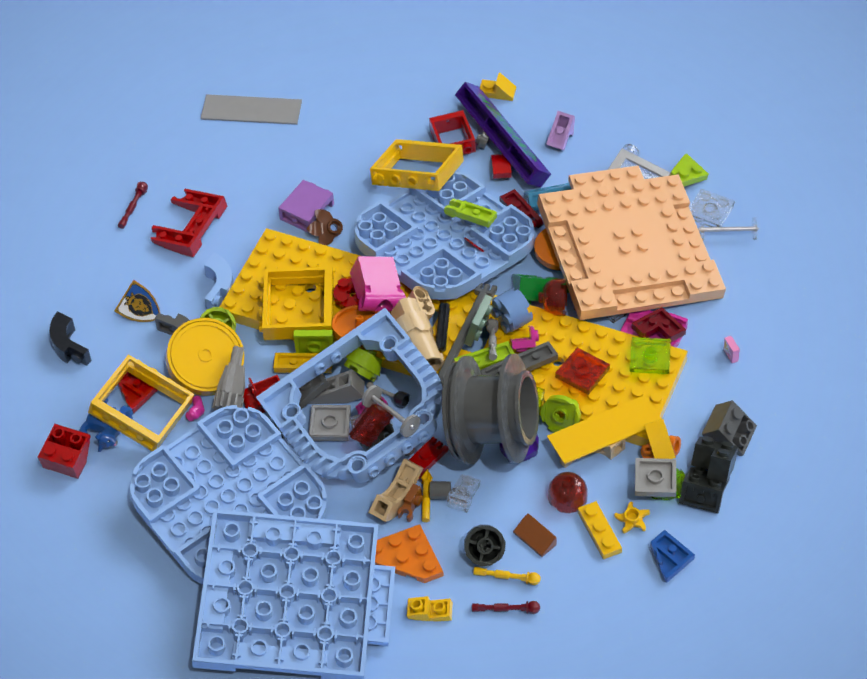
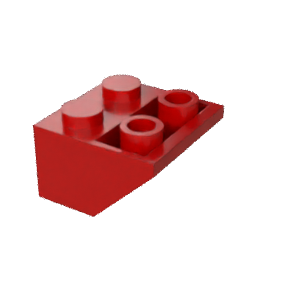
(65, 451)

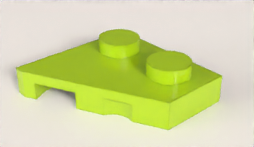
(689, 171)

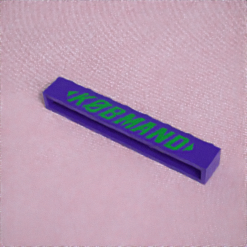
(503, 134)

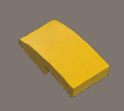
(659, 440)
(429, 610)

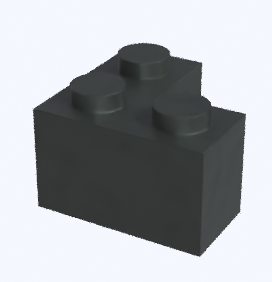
(715, 457)

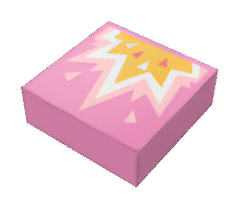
(731, 349)

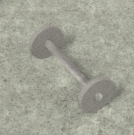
(409, 425)

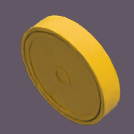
(200, 353)

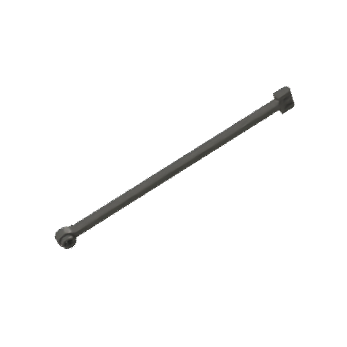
(460, 339)

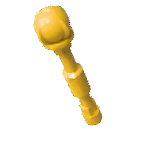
(532, 578)

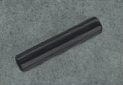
(442, 326)

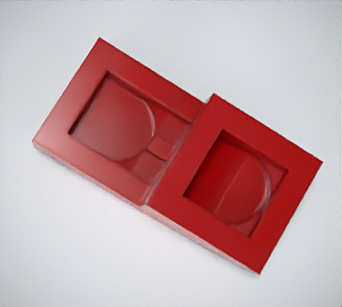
(500, 166)

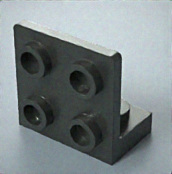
(701, 491)

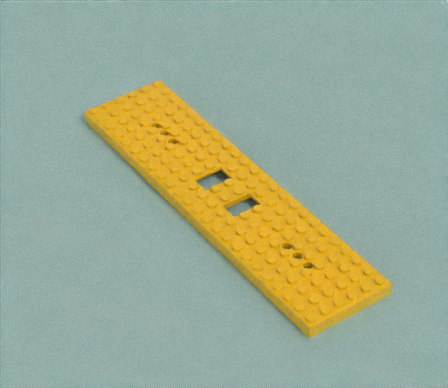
(296, 306)

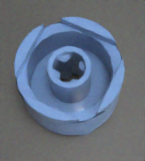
(511, 310)

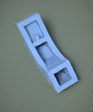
(219, 271)

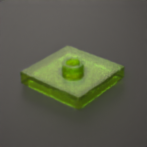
(650, 355)

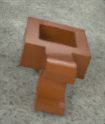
(412, 499)

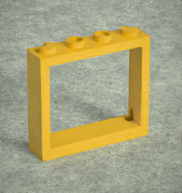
(384, 175)
(292, 276)
(127, 425)

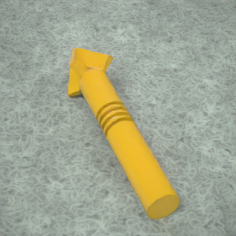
(426, 478)

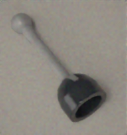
(400, 398)

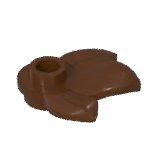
(322, 227)

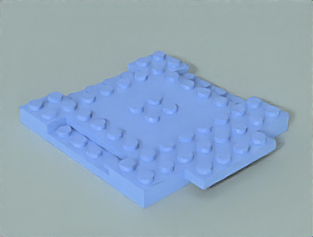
(292, 596)

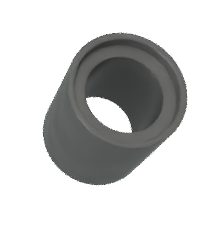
(439, 489)

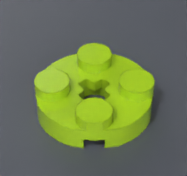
(564, 404)

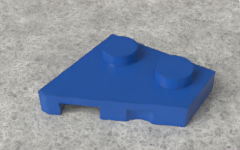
(670, 555)

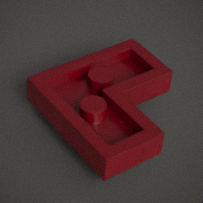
(659, 321)

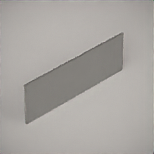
(251, 109)

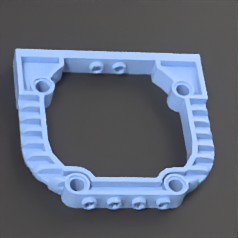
(379, 334)

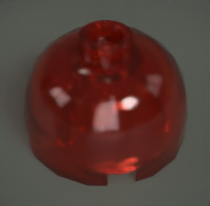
(554, 297)
(567, 492)

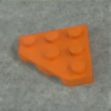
(409, 554)

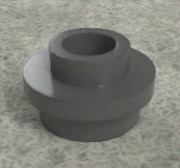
(482, 140)

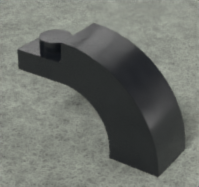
(60, 332)

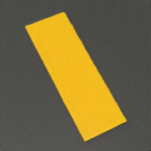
(603, 429)

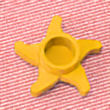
(632, 518)

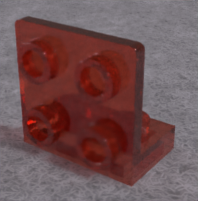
(370, 424)

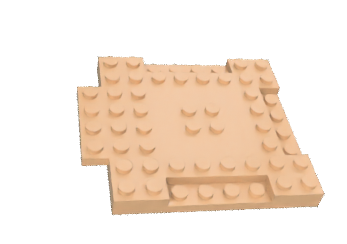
(628, 243)

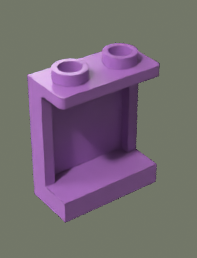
(302, 202)

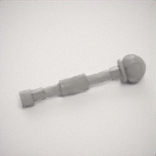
(492, 327)

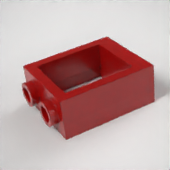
(456, 121)

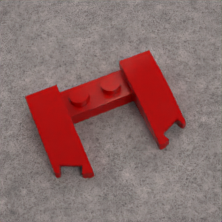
(188, 242)

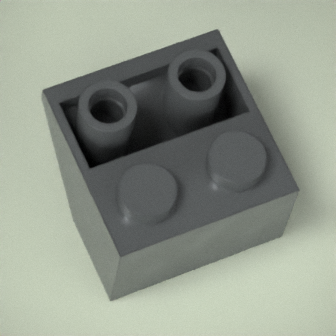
(731, 425)

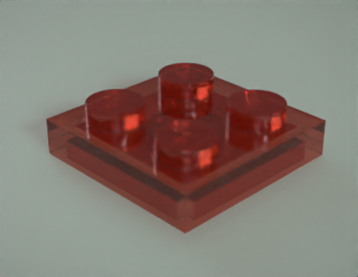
(582, 371)

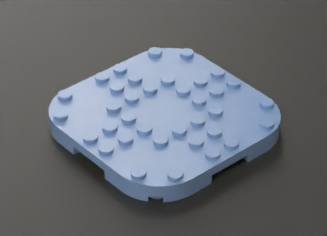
(432, 246)
(222, 464)

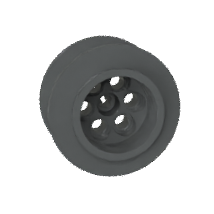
(489, 409)

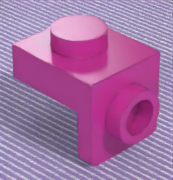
(523, 344)

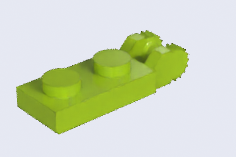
(470, 212)

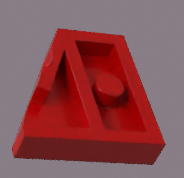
(135, 391)

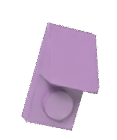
(561, 129)

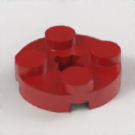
(342, 293)

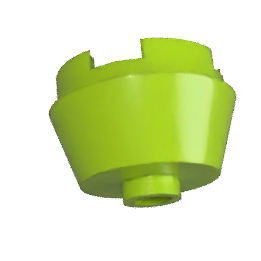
(364, 363)

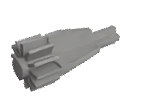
(232, 382)

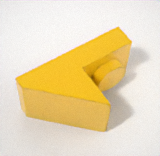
(499, 89)

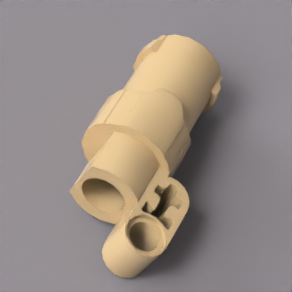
(413, 317)

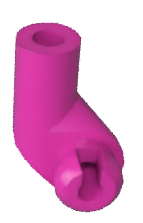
(197, 409)

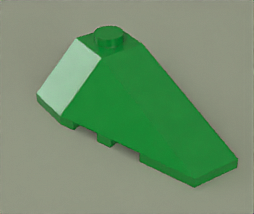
(530, 285)

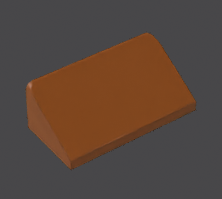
(535, 535)

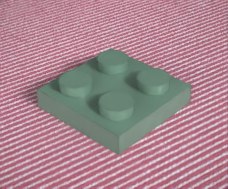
(479, 321)

